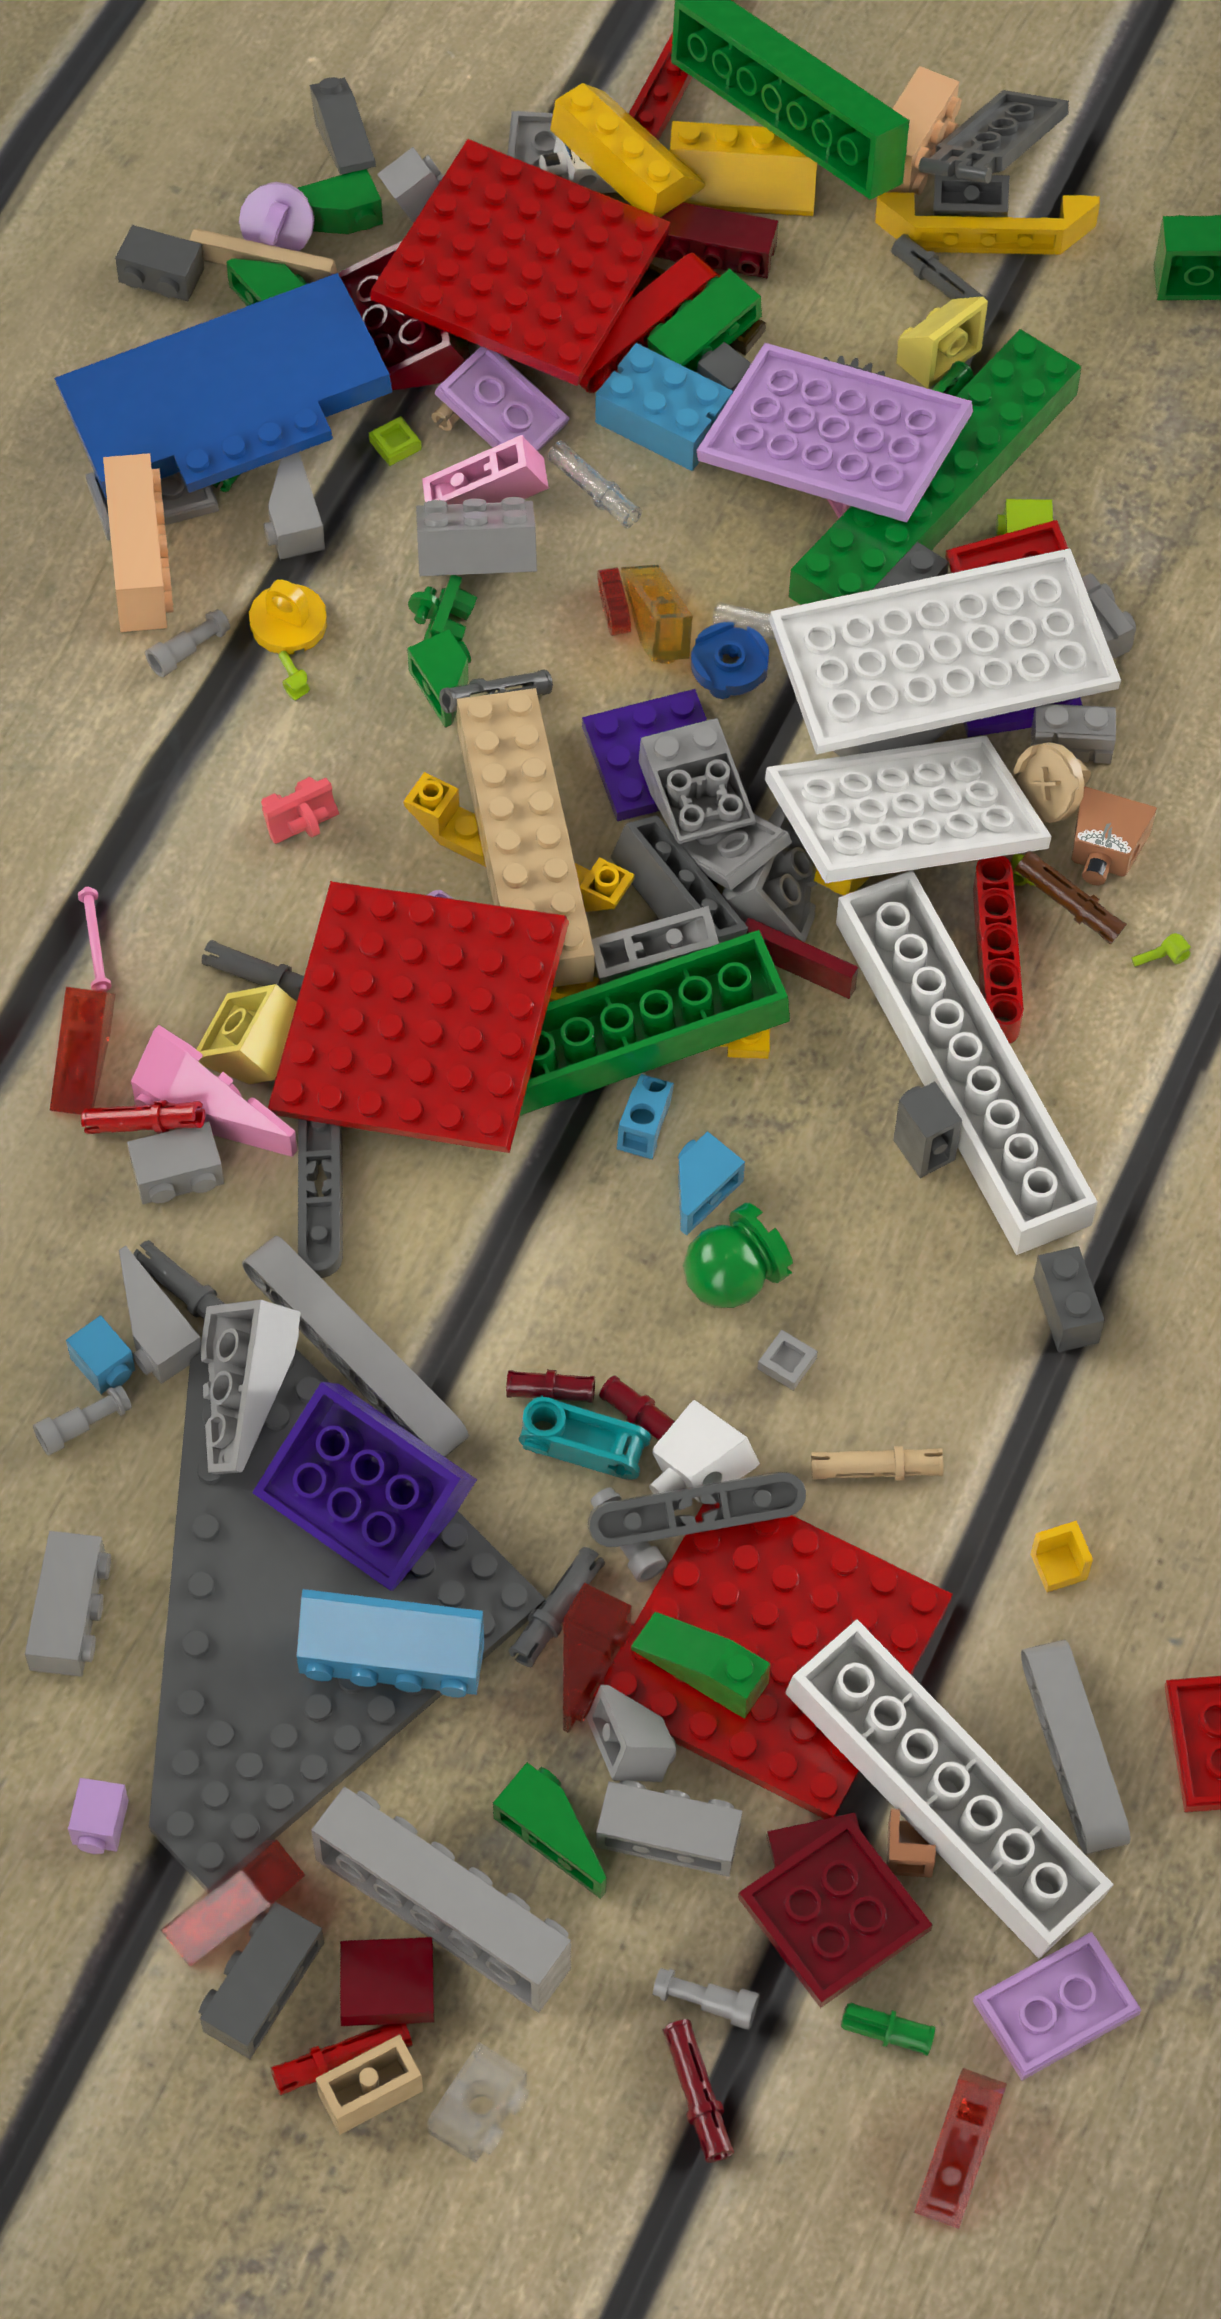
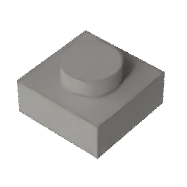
(787, 1360)

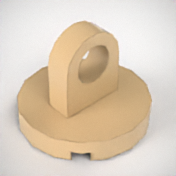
(1051, 780)

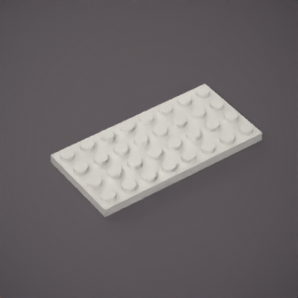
(943, 650)

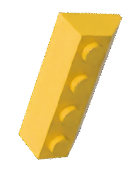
(622, 151)
(745, 168)

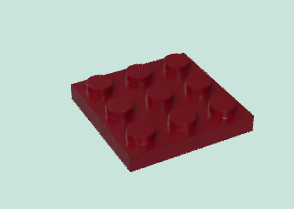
(835, 1911)

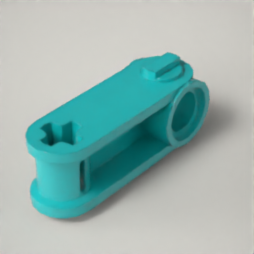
(584, 1438)

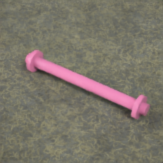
(88, 896)

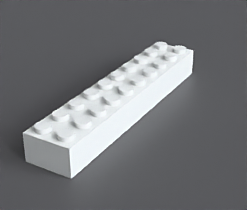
(962, 1048)

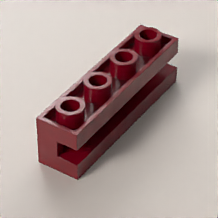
(721, 239)

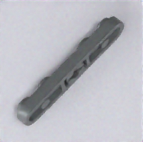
(320, 1217)
(739, 1502)

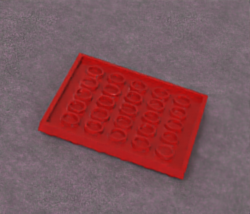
(521, 261)
(419, 1016)
(785, 1598)

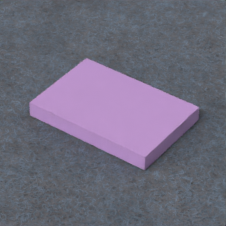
(500, 401)
(1056, 2006)

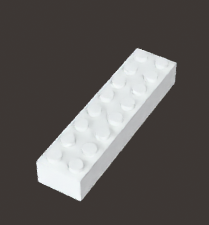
(948, 1788)

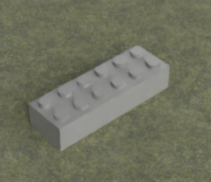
(442, 1898)

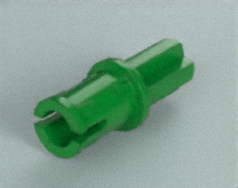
(888, 2028)

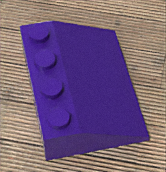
(363, 1484)

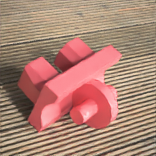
(299, 811)

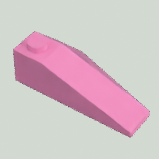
(172, 1073)

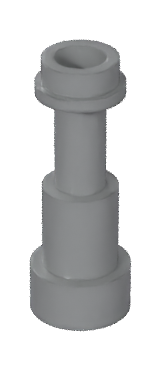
(164, 657)
(55, 1432)
(644, 1559)
(714, 1999)

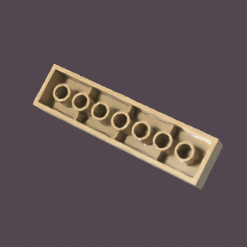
(523, 818)

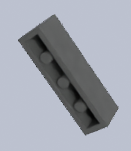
(670, 877)

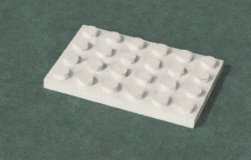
(906, 808)

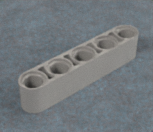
(1075, 1747)

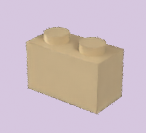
(369, 2084)

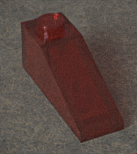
(81, 1049)
(233, 1901)
(960, 2148)

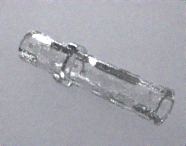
(605, 493)

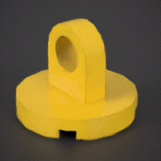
(288, 618)

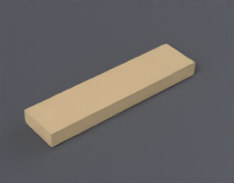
(221, 248)

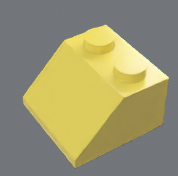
(943, 338)
(249, 1034)

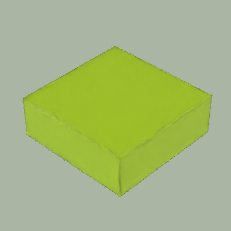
(395, 441)

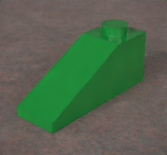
(344, 203)
(704, 1662)
(542, 1817)

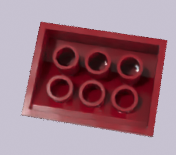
(410, 348)

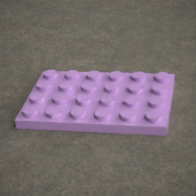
(835, 431)

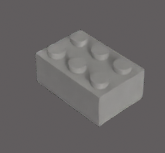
(476, 537)

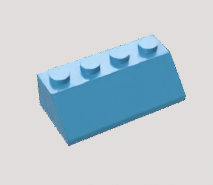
(390, 1643)

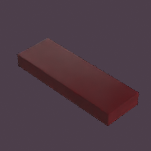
(807, 960)

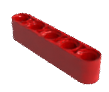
(644, 312)
(998, 932)

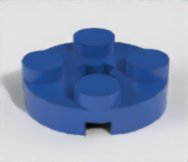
(725, 678)

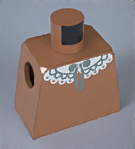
(1109, 834)

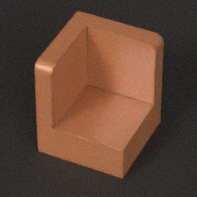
(907, 1850)

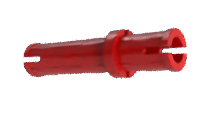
(157, 1117)
(304, 2070)

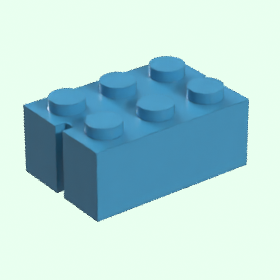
(660, 405)

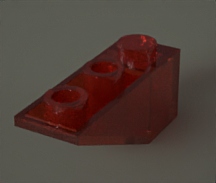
(590, 1637)

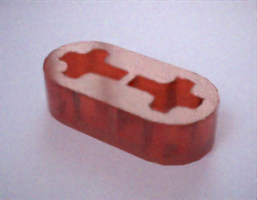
(614, 601)

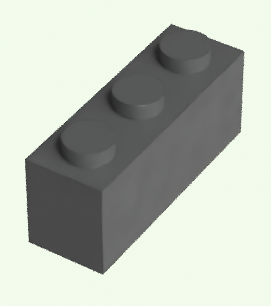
(260, 1979)

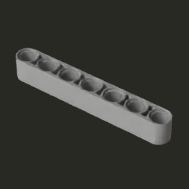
(354, 1346)

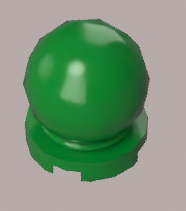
(730, 1263)

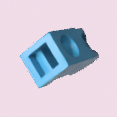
(644, 1116)

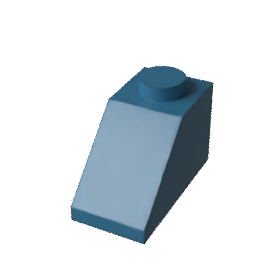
(705, 1178)

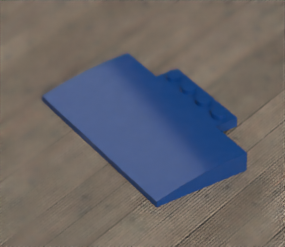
(230, 387)

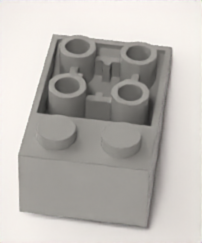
(695, 781)

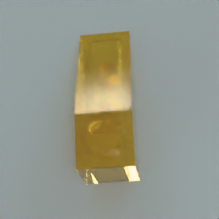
(658, 613)

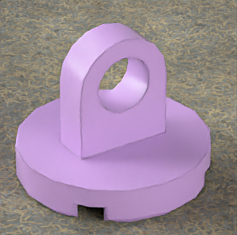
(277, 216)

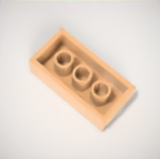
(138, 542)

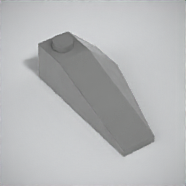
(779, 889)
(247, 1360)

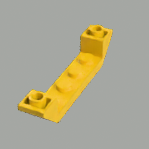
(988, 234)
(438, 811)

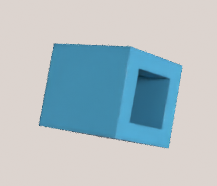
(101, 1355)

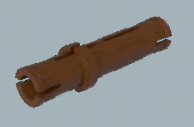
(1077, 902)

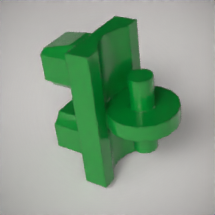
(450, 601)

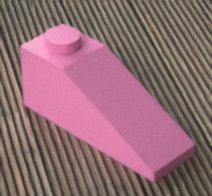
(495, 474)

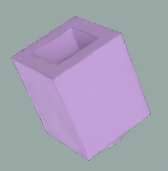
(98, 1815)

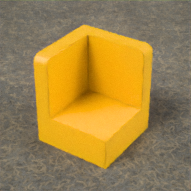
(1061, 1556)

